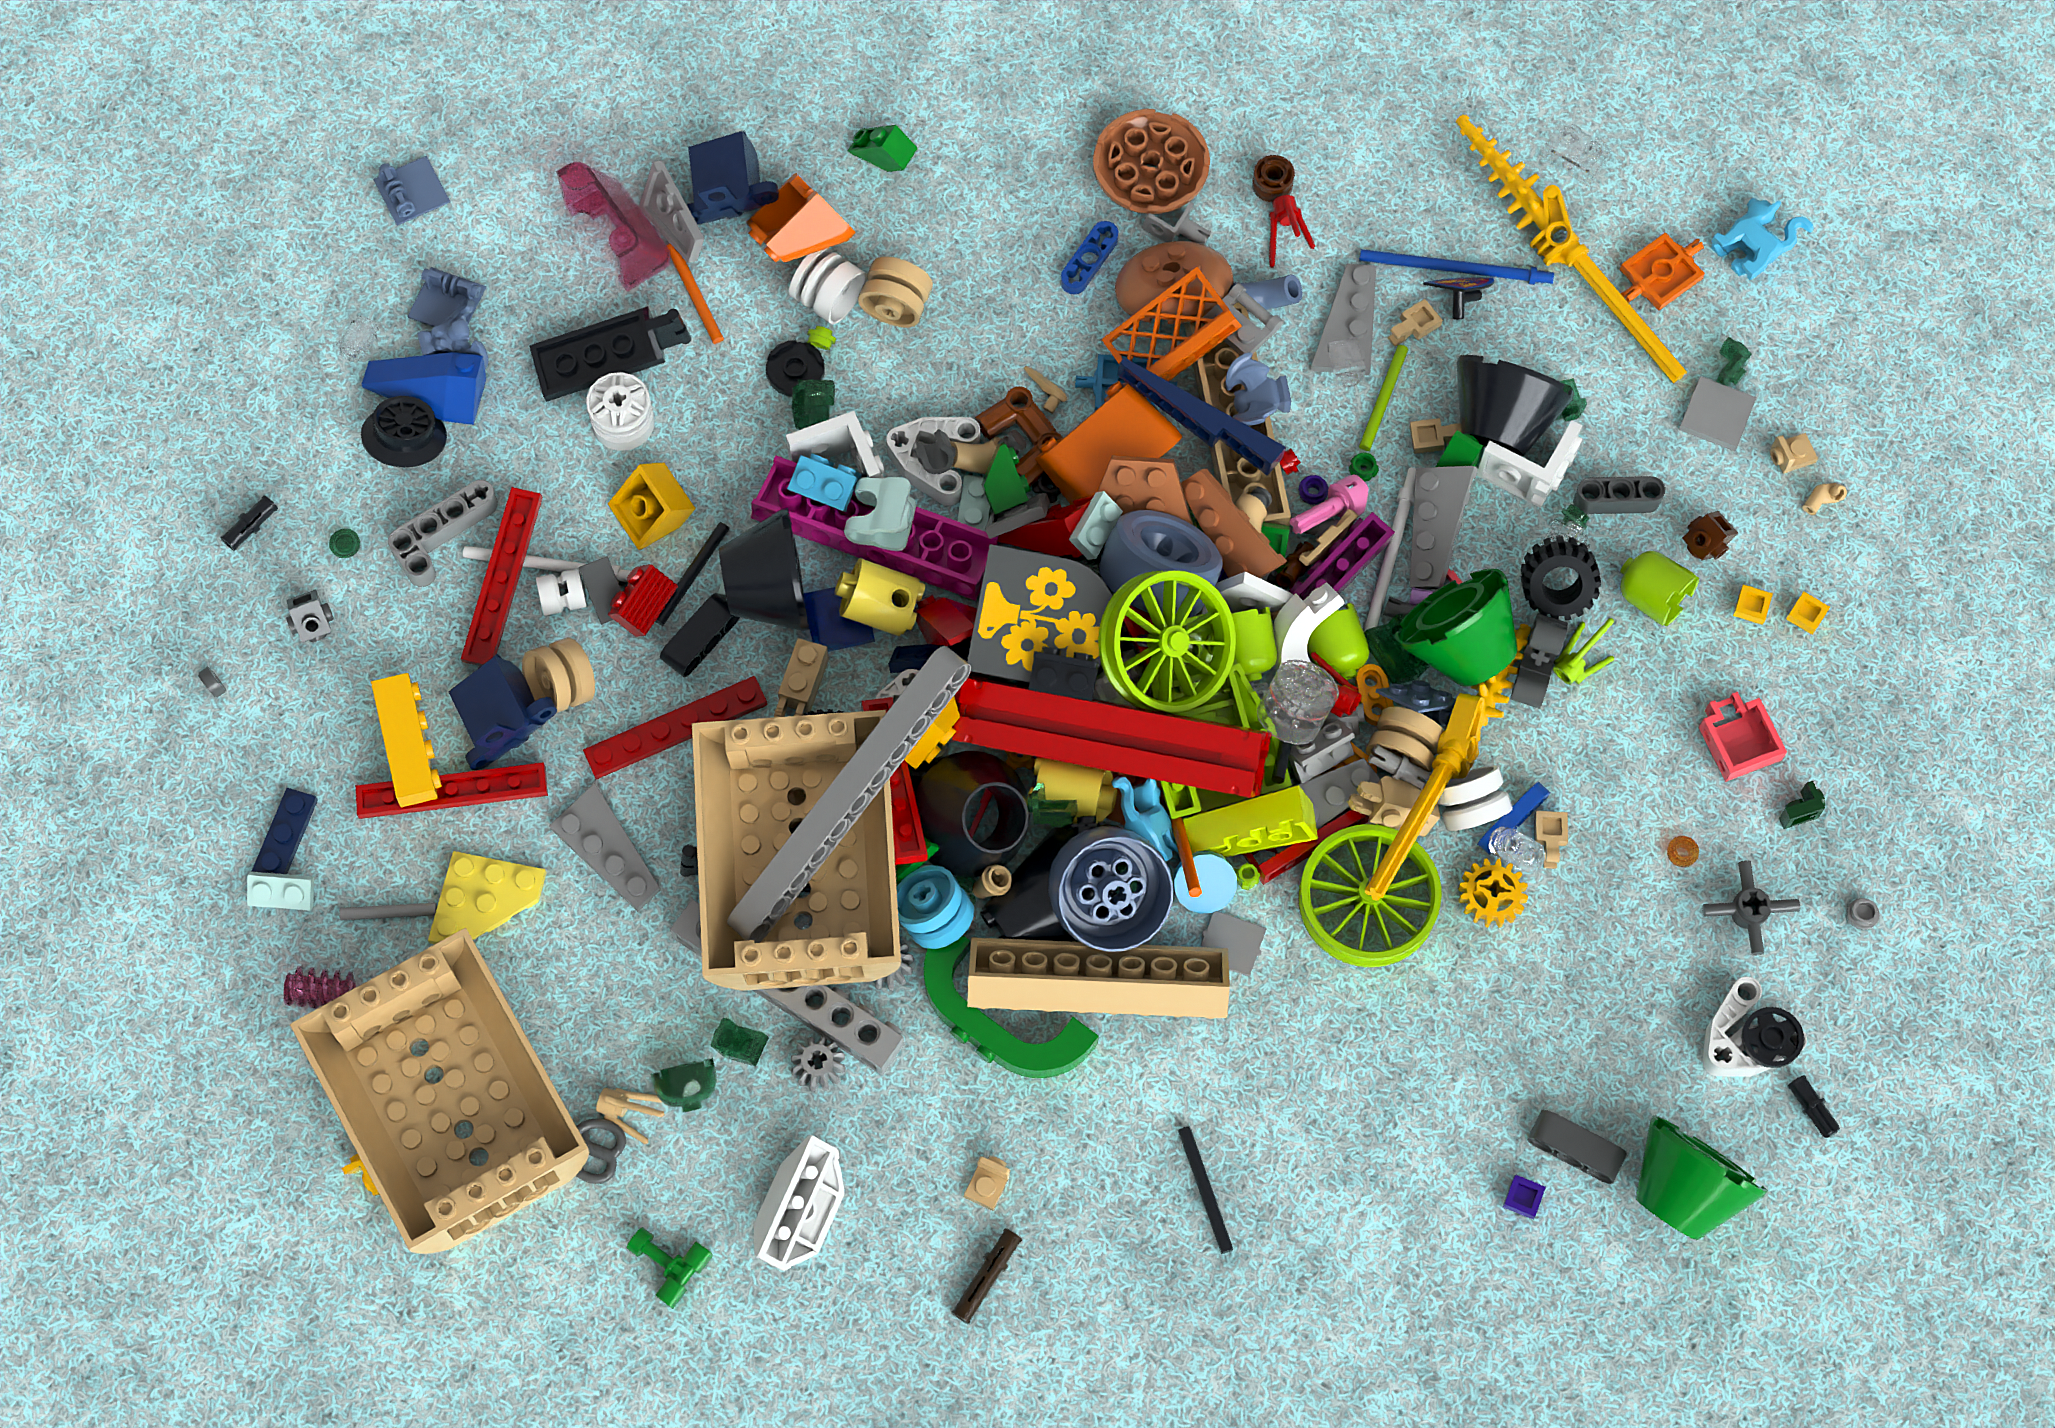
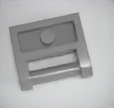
(1249, 336)

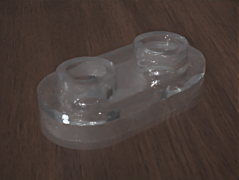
(1519, 850)

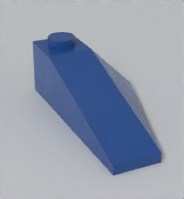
(445, 381)

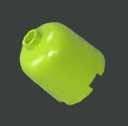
(1657, 585)
(1255, 642)
(1340, 642)

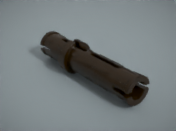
(987, 1275)

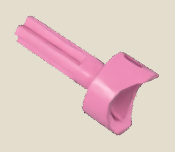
(1338, 502)

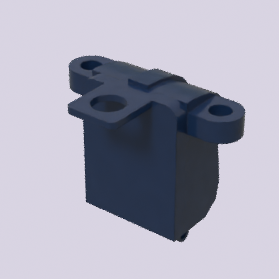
(727, 179)
(498, 710)

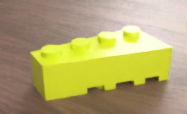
(1254, 824)

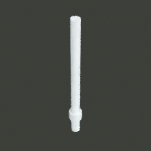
(1406, 500)
(541, 562)

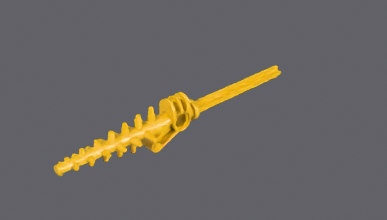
(1552, 216)
(1455, 757)

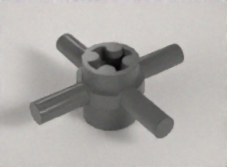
(1743, 916)

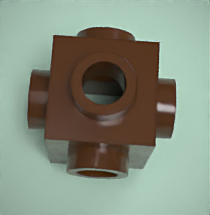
(1709, 536)

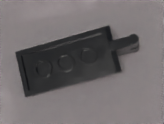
(611, 346)

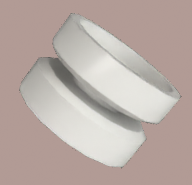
(1474, 799)

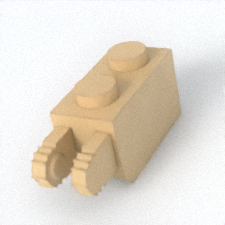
(802, 678)
(1389, 803)

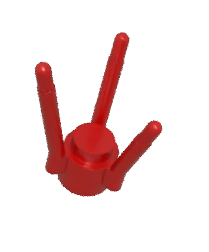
(1287, 214)
(1348, 694)

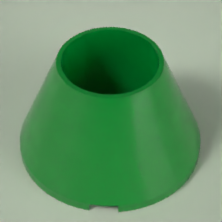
(1464, 628)
(1691, 1182)

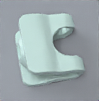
(891, 519)

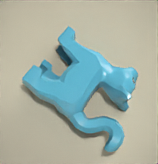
(1755, 240)
(1152, 819)

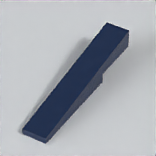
(1203, 419)

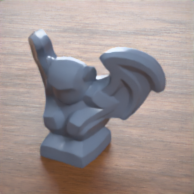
(453, 335)
(1261, 393)

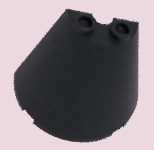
(1026, 907)

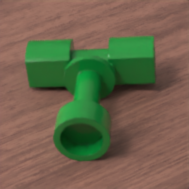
(677, 1270)

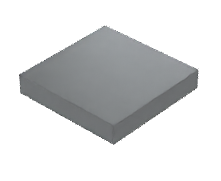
(1717, 413)
(1018, 516)

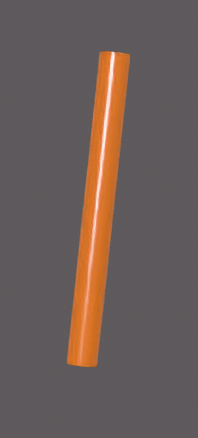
(696, 295)
(1186, 857)

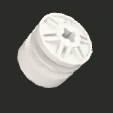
(827, 284)
(625, 425)

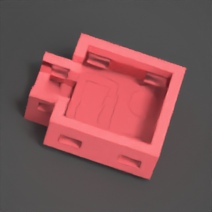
(1742, 743)

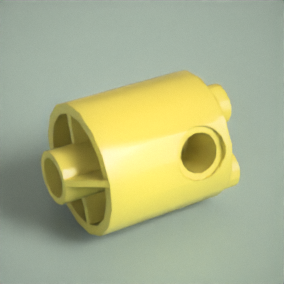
(869, 596)
(1077, 782)

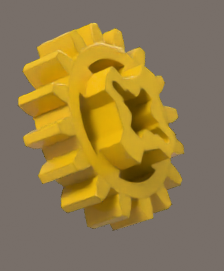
(1505, 893)

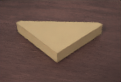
(1329, 538)

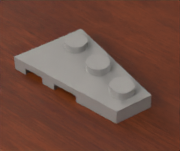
(670, 214)

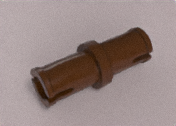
(1294, 567)

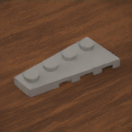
(1350, 316)
(1436, 521)
(1331, 791)
(602, 843)

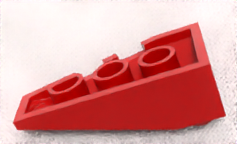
(1052, 532)
(944, 620)

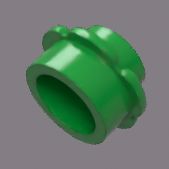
(1366, 460)

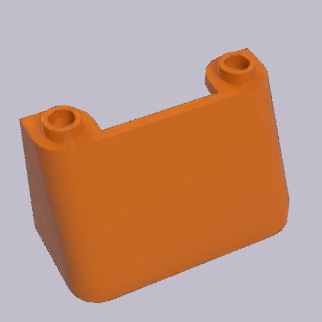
(797, 223)
(1119, 427)

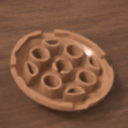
(1153, 139)
(1162, 266)

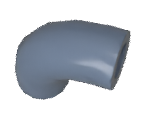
(1274, 292)

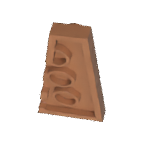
(1229, 528)

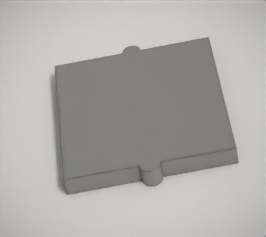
(1240, 938)

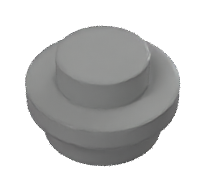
(1862, 913)

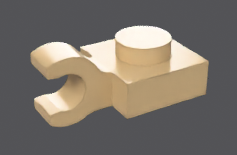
(1416, 320)
(1430, 435)
(1552, 832)

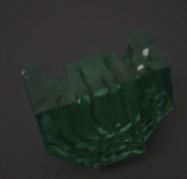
(812, 402)

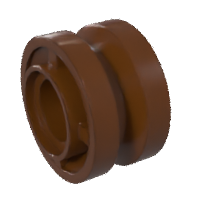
(1276, 167)

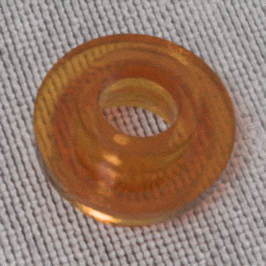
(1686, 843)

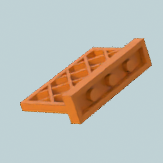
(1192, 347)

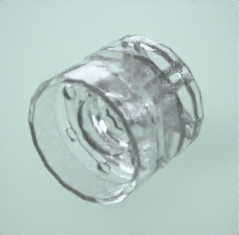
(1297, 701)

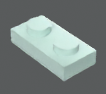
(974, 506)
(1095, 525)
(280, 891)

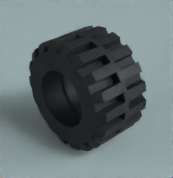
(1555, 555)

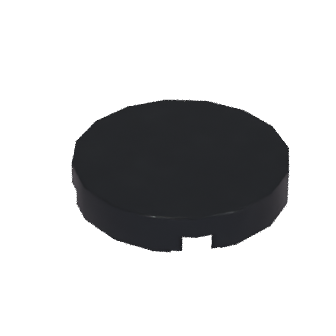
(784, 376)

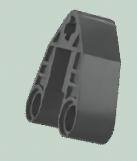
(1539, 655)

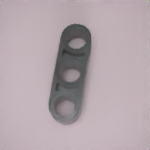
(1630, 487)
(1577, 1146)

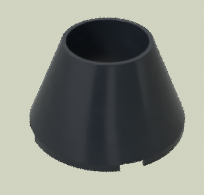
(1507, 402)
(765, 574)
(942, 806)

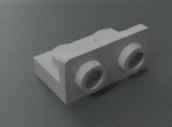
(1327, 750)

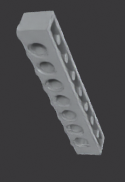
(875, 1054)

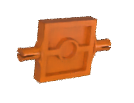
(1662, 271)

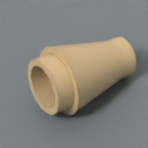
(993, 882)

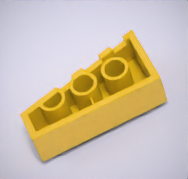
(406, 740)

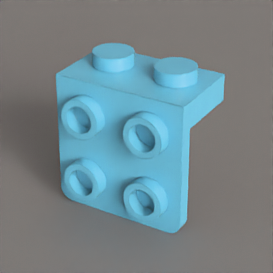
(821, 482)

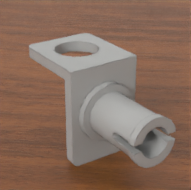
(1184, 227)

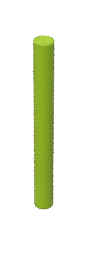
(1383, 397)

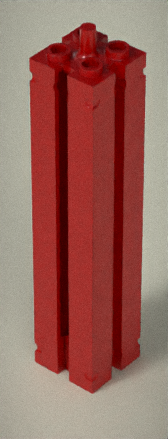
(1112, 737)

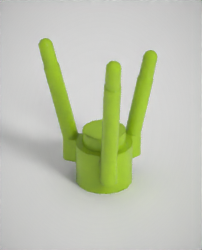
(1571, 667)

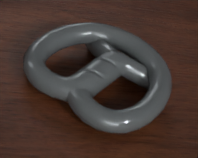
(601, 1152)

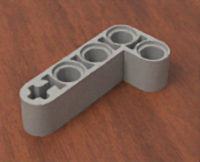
(446, 528)

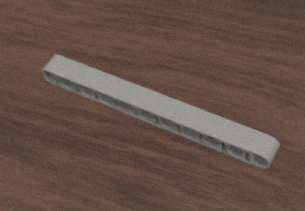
(849, 795)

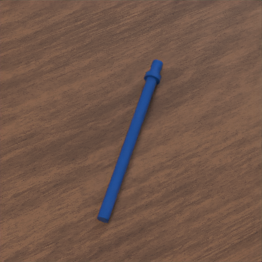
(1531, 275)

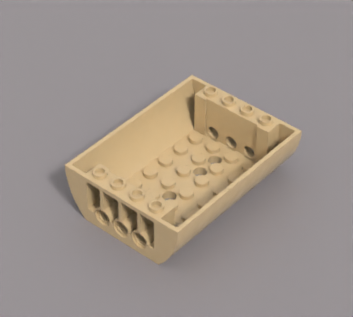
(746, 818)
(409, 1125)

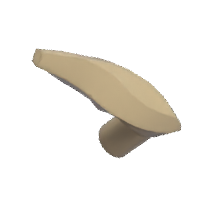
(1055, 393)

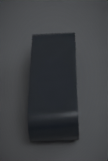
(699, 635)

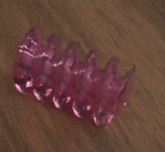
(315, 989)

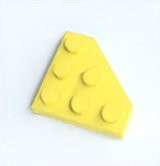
(483, 895)

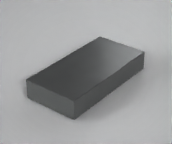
(601, 586)

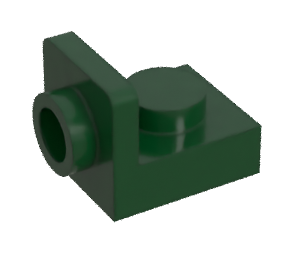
(1803, 811)

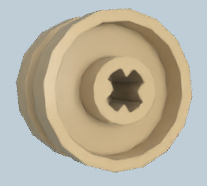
(895, 292)
(560, 673)
(1407, 734)

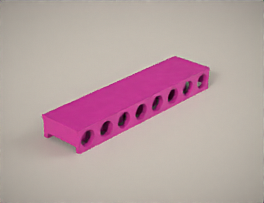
(936, 549)

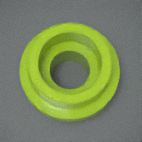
(821, 337)

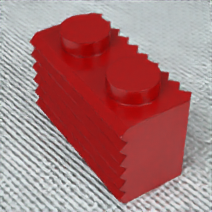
(642, 599)

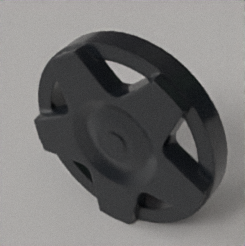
(1772, 1037)

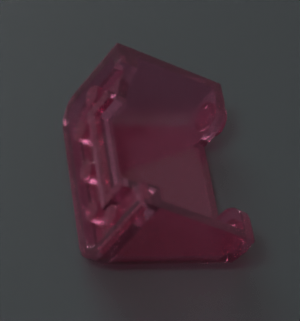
(634, 241)

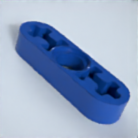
(1090, 244)
(1520, 812)

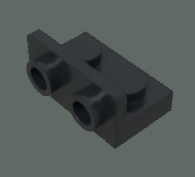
(1063, 675)

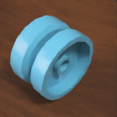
(933, 907)

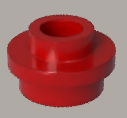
(1289, 462)

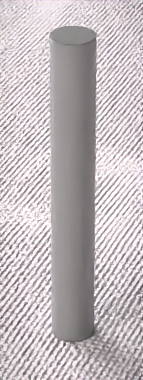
(388, 911)

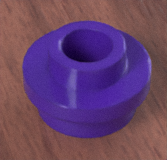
(1315, 482)

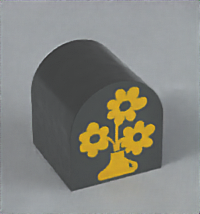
(1032, 604)

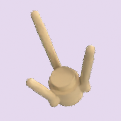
(616, 1102)

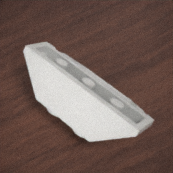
(799, 1205)

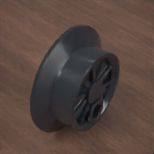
(403, 432)

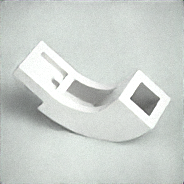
(1299, 619)

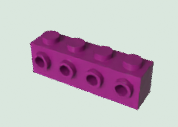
(1347, 557)

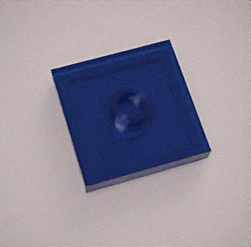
(829, 627)

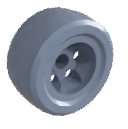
(1158, 542)
(1141, 911)

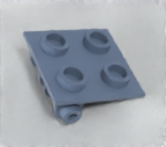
(410, 189)
(442, 295)
(1422, 699)

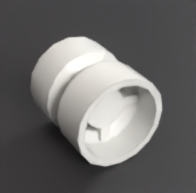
(550, 593)

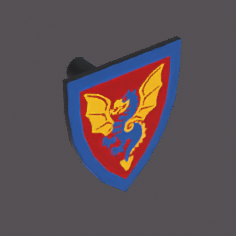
(1464, 291)

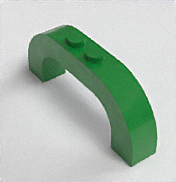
(989, 1038)

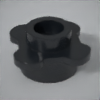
(1041, 487)
(1085, 823)

